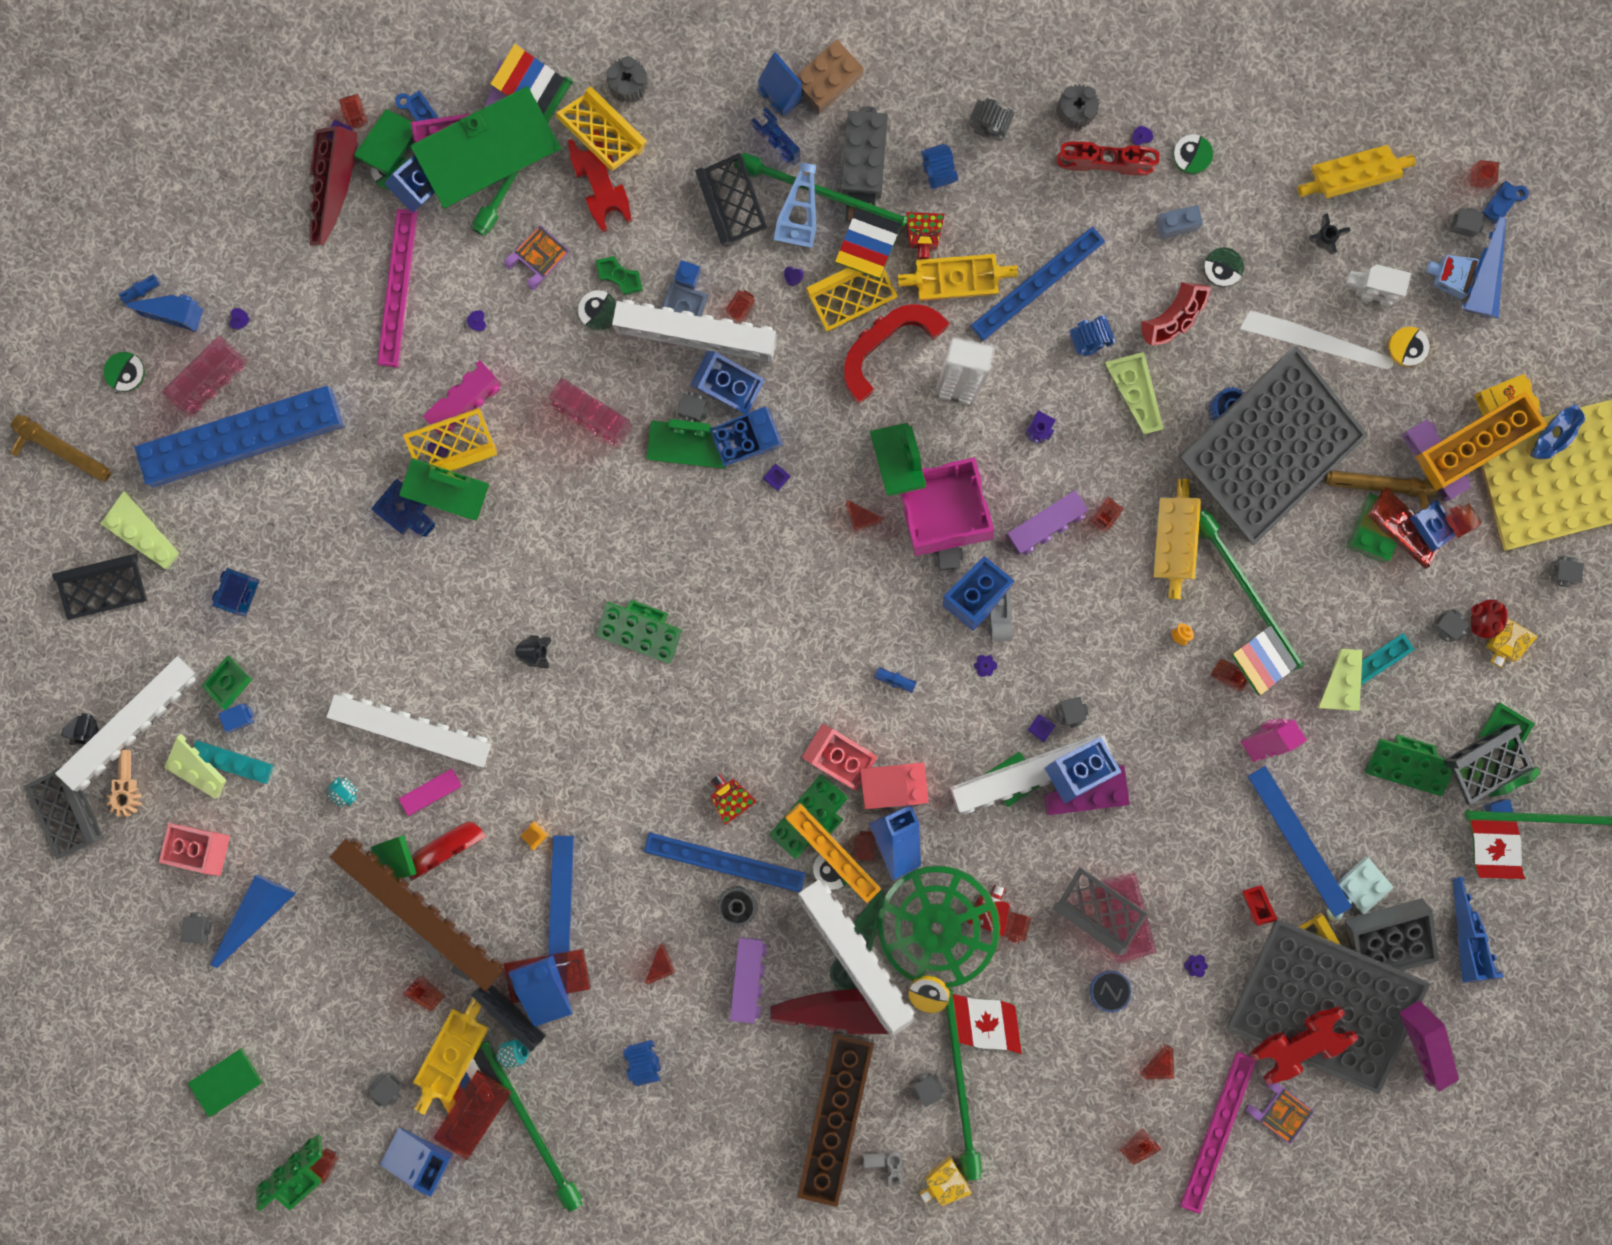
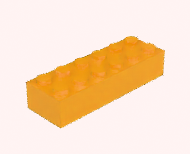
(1480, 441)

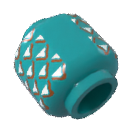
(342, 792)
(512, 1054)

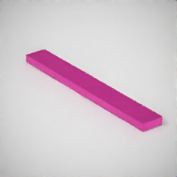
(397, 288)
(1218, 1132)

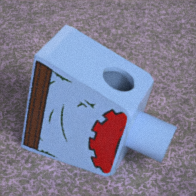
(1453, 274)

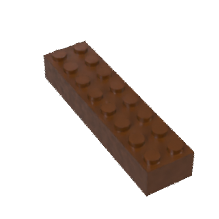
(835, 1119)

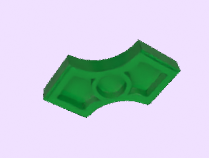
(627, 280)
(1525, 778)

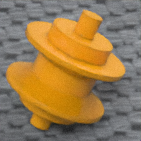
(1182, 634)

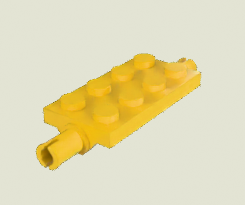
(1356, 172)
(957, 277)
(1177, 538)
(450, 1056)

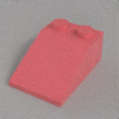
(838, 756)
(894, 785)
(194, 849)

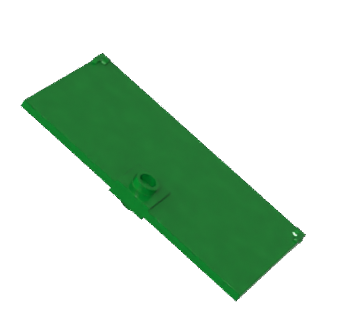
(485, 147)

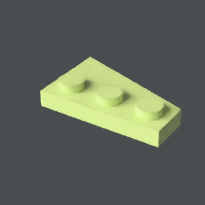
(1344, 683)
(190, 767)

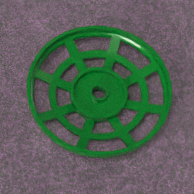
(941, 914)

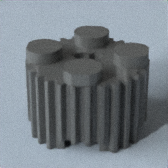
(627, 69)
(1083, 97)
(991, 119)
(748, 906)

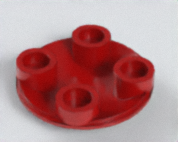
(1488, 618)

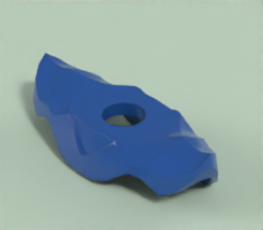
(1569, 422)

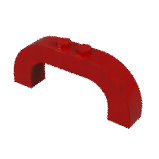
(913, 314)

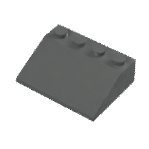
(1396, 935)

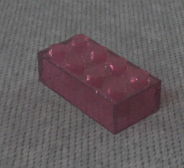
(204, 376)
(591, 412)
(1127, 886)

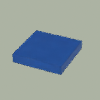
(1433, 525)

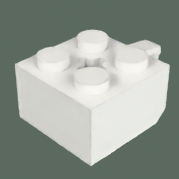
(1380, 284)

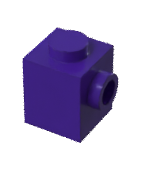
(1040, 428)

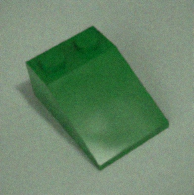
(1369, 537)

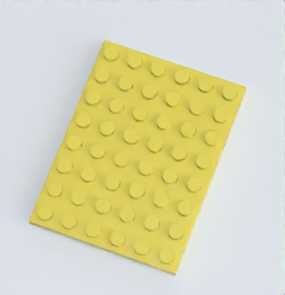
(1558, 494)

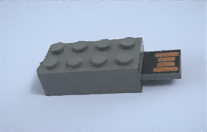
(864, 157)

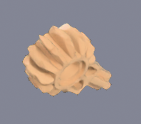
(124, 786)

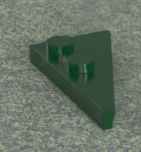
(868, 920)

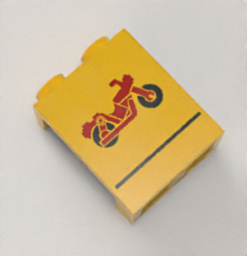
(1503, 392)

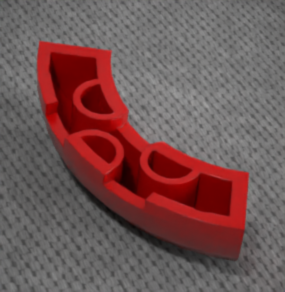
(1179, 316)
(442, 847)

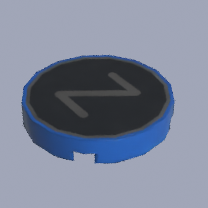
(1110, 991)

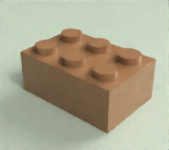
(829, 76)

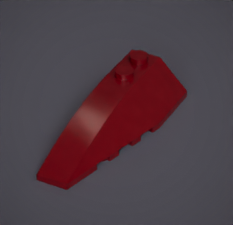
(332, 171)
(830, 1009)

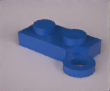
(417, 106)
(1503, 200)

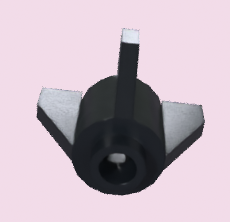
(1328, 235)
(533, 651)
(80, 729)

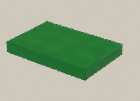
(386, 142)
(225, 1082)

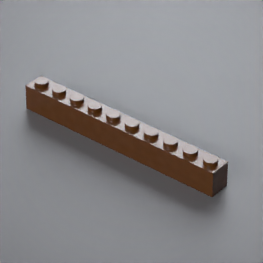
(416, 913)

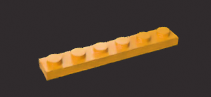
(833, 852)

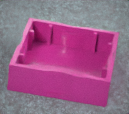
(948, 510)

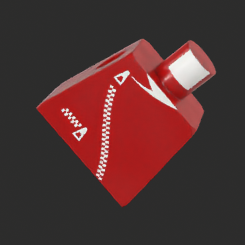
(1002, 908)

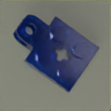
(777, 137)
(410, 517)

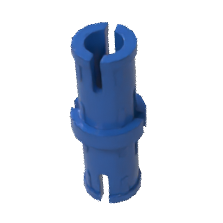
(139, 289)
(895, 680)

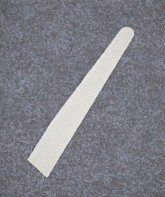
(1307, 337)

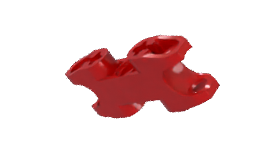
(1124, 160)
(605, 196)
(1315, 1039)

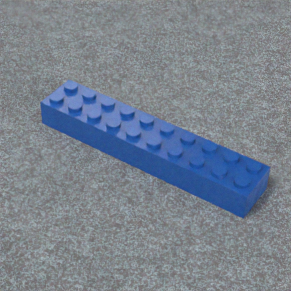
(239, 436)

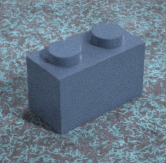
(1179, 221)

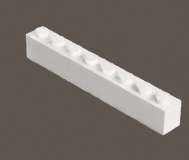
(127, 724)
(409, 730)
(1011, 779)

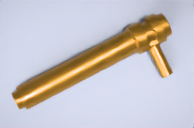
(35, 433)
(1412, 487)

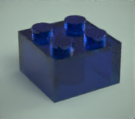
(235, 592)

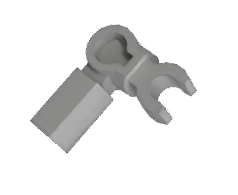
(879, 1160)

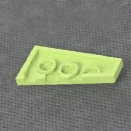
(1136, 387)
(139, 531)

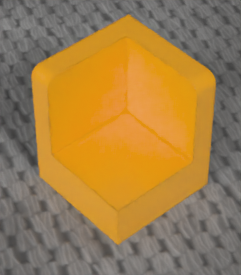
(535, 835)

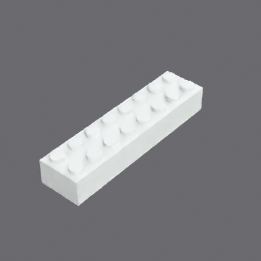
(694, 331)
(964, 371)
(855, 958)

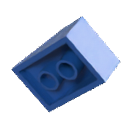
(779, 86)
(410, 184)
(170, 309)
(727, 382)
(977, 593)
(1082, 770)
(541, 991)

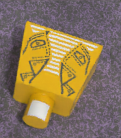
(1510, 643)
(945, 1183)

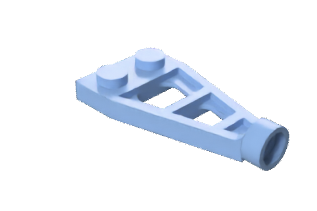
(792, 232)

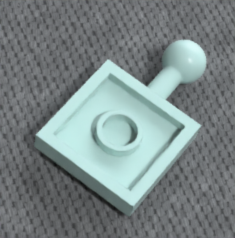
(1363, 887)

